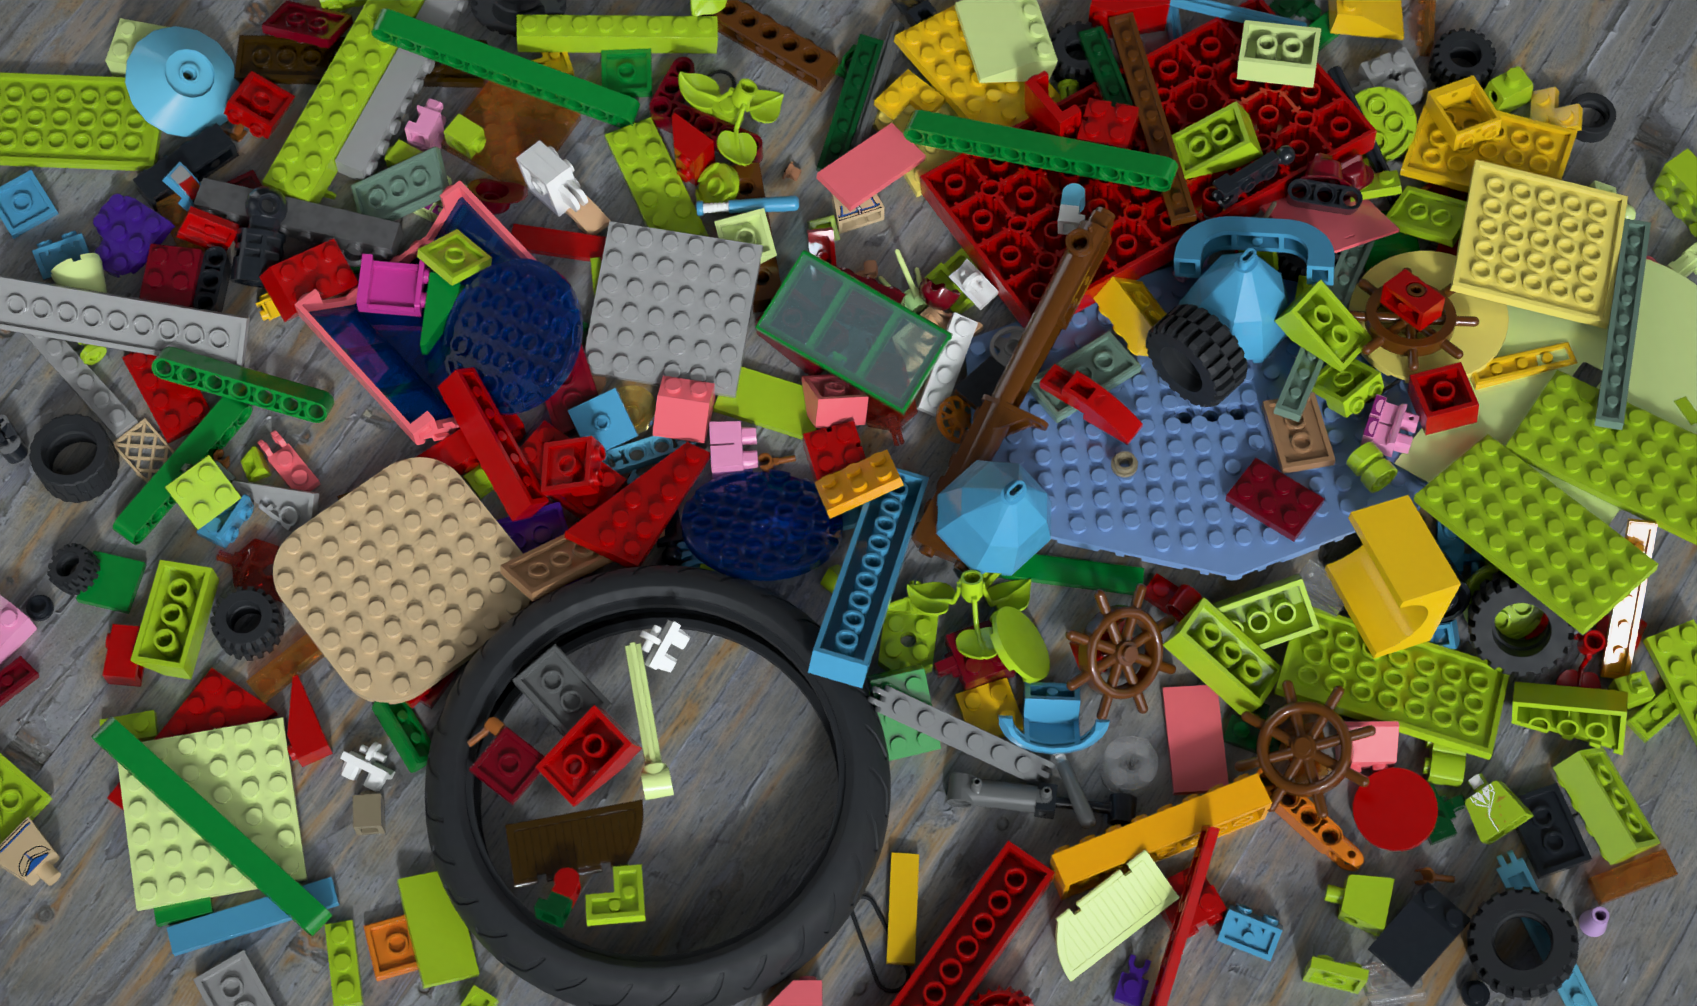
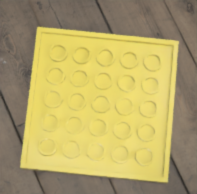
(1540, 244)

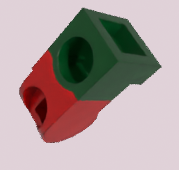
(561, 898)

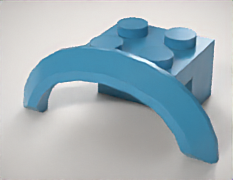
(1051, 721)

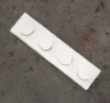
(947, 368)

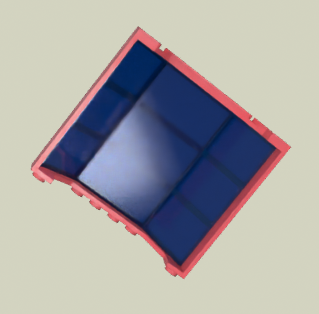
(386, 348)

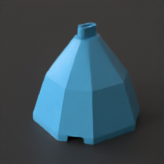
(1245, 298)
(987, 523)

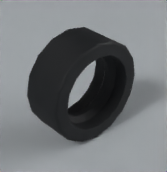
(1604, 107)

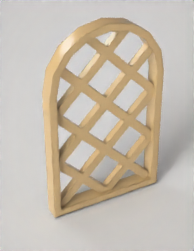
(117, 443)

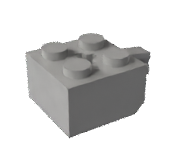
(1393, 71)

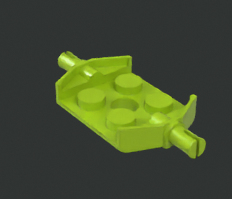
(902, 621)

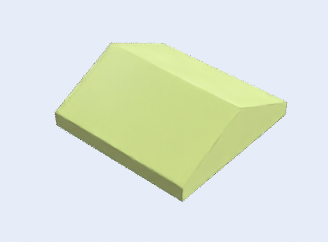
(748, 228)

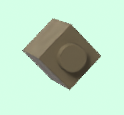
(368, 813)

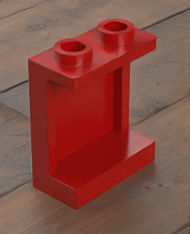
(1046, 112)

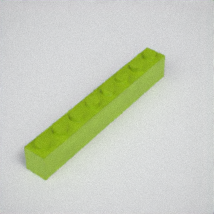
(617, 32)

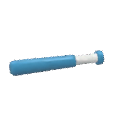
(770, 204)

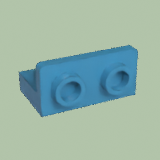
(51, 254)
(225, 527)
(1250, 931)

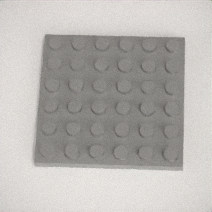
(672, 307)

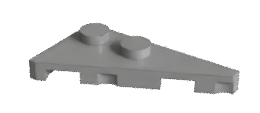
(283, 504)

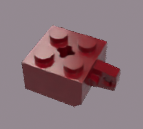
(970, 671)

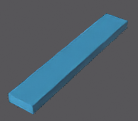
(241, 920)

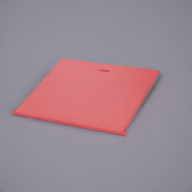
(1342, 230)

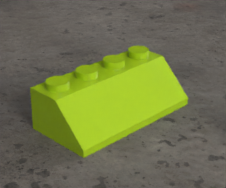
(1272, 612)
(175, 619)
(1223, 657)
(1605, 805)

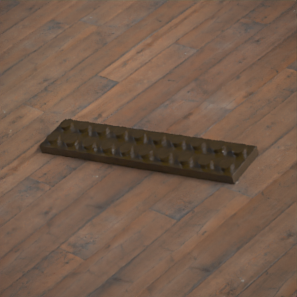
(303, 63)

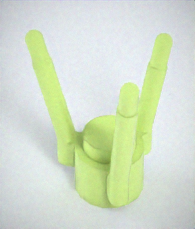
(912, 296)

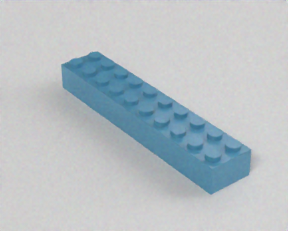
(867, 583)

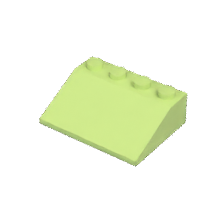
(1006, 39)

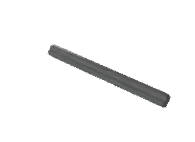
(878, 84)

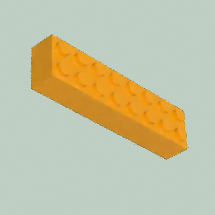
(1161, 834)

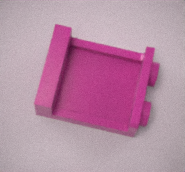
(392, 287)

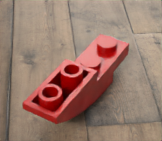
(1094, 401)

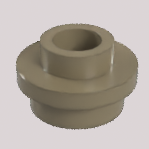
(1124, 458)

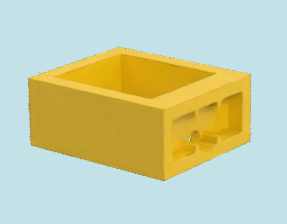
(1457, 93)

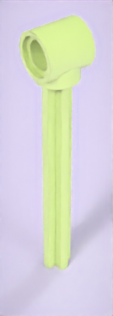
(655, 774)

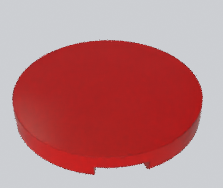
(1395, 809)

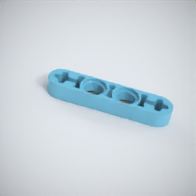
(647, 446)

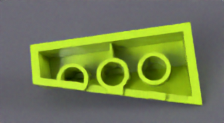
(1573, 712)

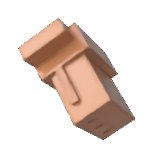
(792, 172)

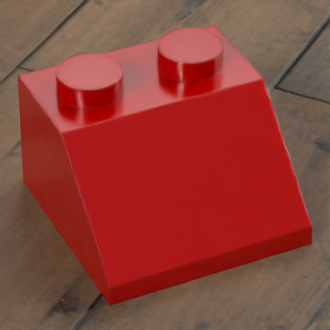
(692, 150)

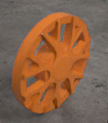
(957, 419)

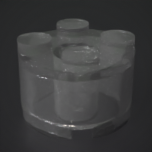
(1136, 753)

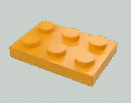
(858, 483)

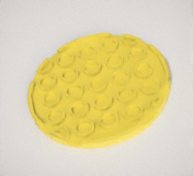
(1436, 269)

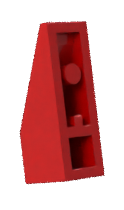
(304, 729)

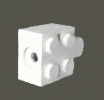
(551, 179)

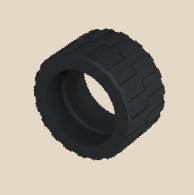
(58, 435)

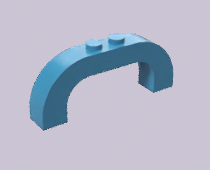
(1255, 233)

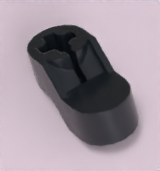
(11, 443)

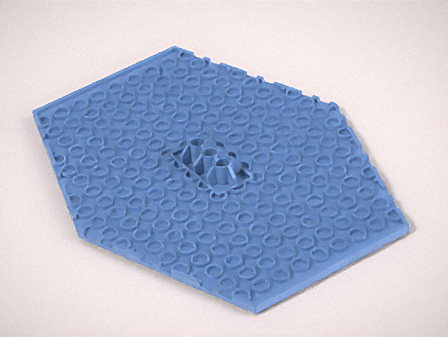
(1176, 499)

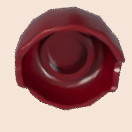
(937, 295)

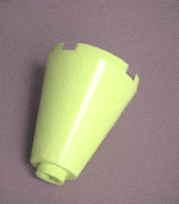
(81, 274)

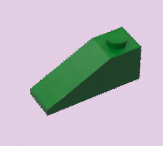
(438, 305)

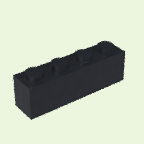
(200, 156)

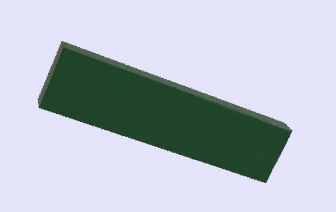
(1104, 66)

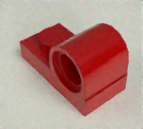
(1171, 598)

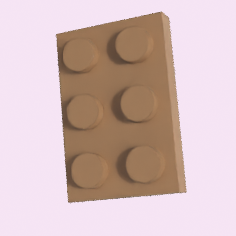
(1301, 443)

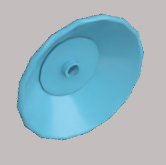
(164, 94)

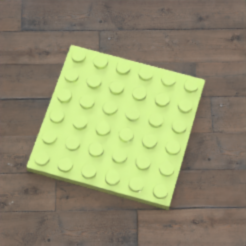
(246, 779)

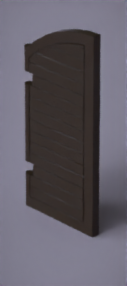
(574, 841)

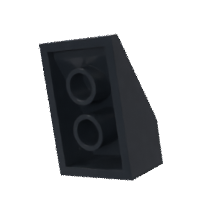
(1419, 934)

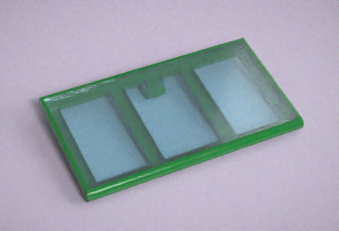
(854, 331)

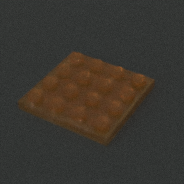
(511, 126)

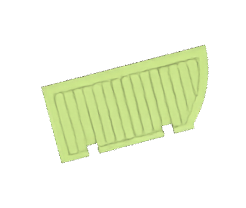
(1111, 914)

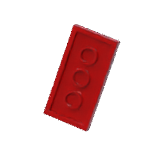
(173, 405)

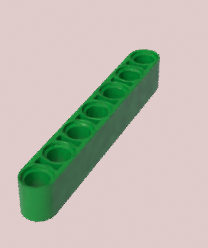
(255, 384)
(154, 500)

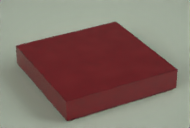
(508, 765)

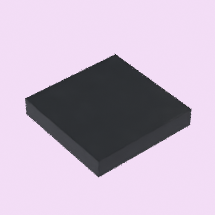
(980, 382)

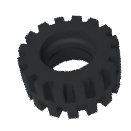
(65, 561)

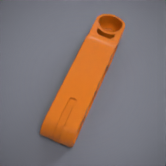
(1339, 851)

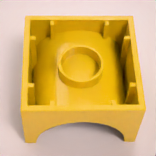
(1396, 580)

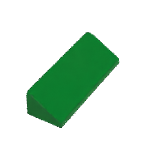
(404, 732)

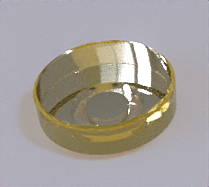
(639, 405)

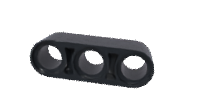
(1335, 192)
(210, 274)

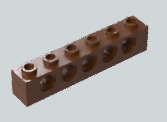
(774, 50)
(751, 180)

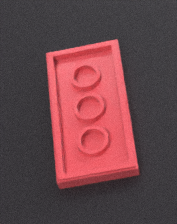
(870, 167)
(1194, 739)

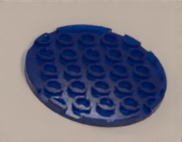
(517, 331)
(760, 525)

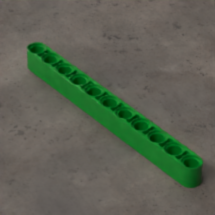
(505, 68)
(1041, 150)
(211, 826)

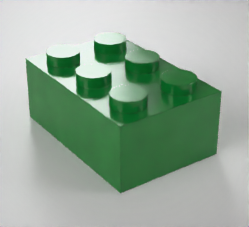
(902, 739)

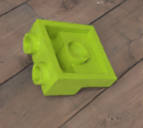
(1349, 389)

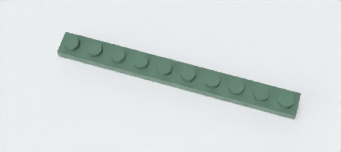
(1622, 325)
(1306, 365)

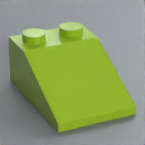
(1217, 142)
(1323, 326)

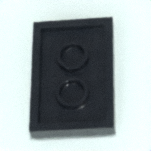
(1551, 834)

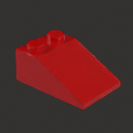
(1149, 14)
(588, 756)

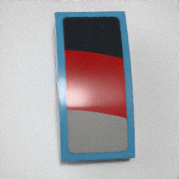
(184, 184)

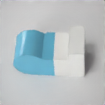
(1071, 205)

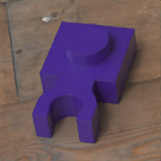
(1132, 986)

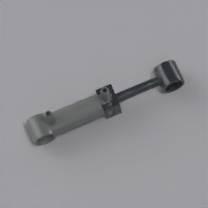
(969, 791)

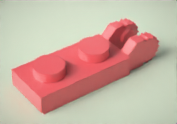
(289, 465)

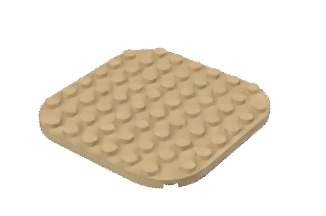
(400, 579)

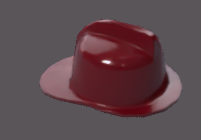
(1325, 170)
(1355, 173)
(497, 195)

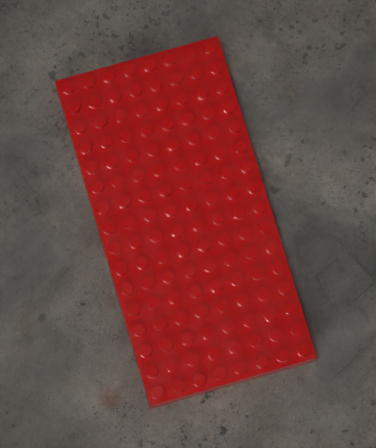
(1010, 210)

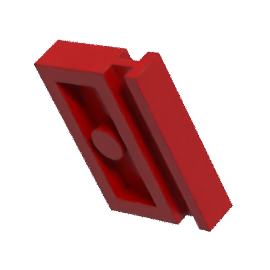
(207, 229)

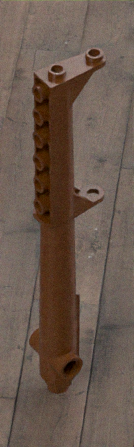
(1001, 412)

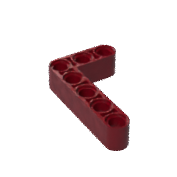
(674, 102)

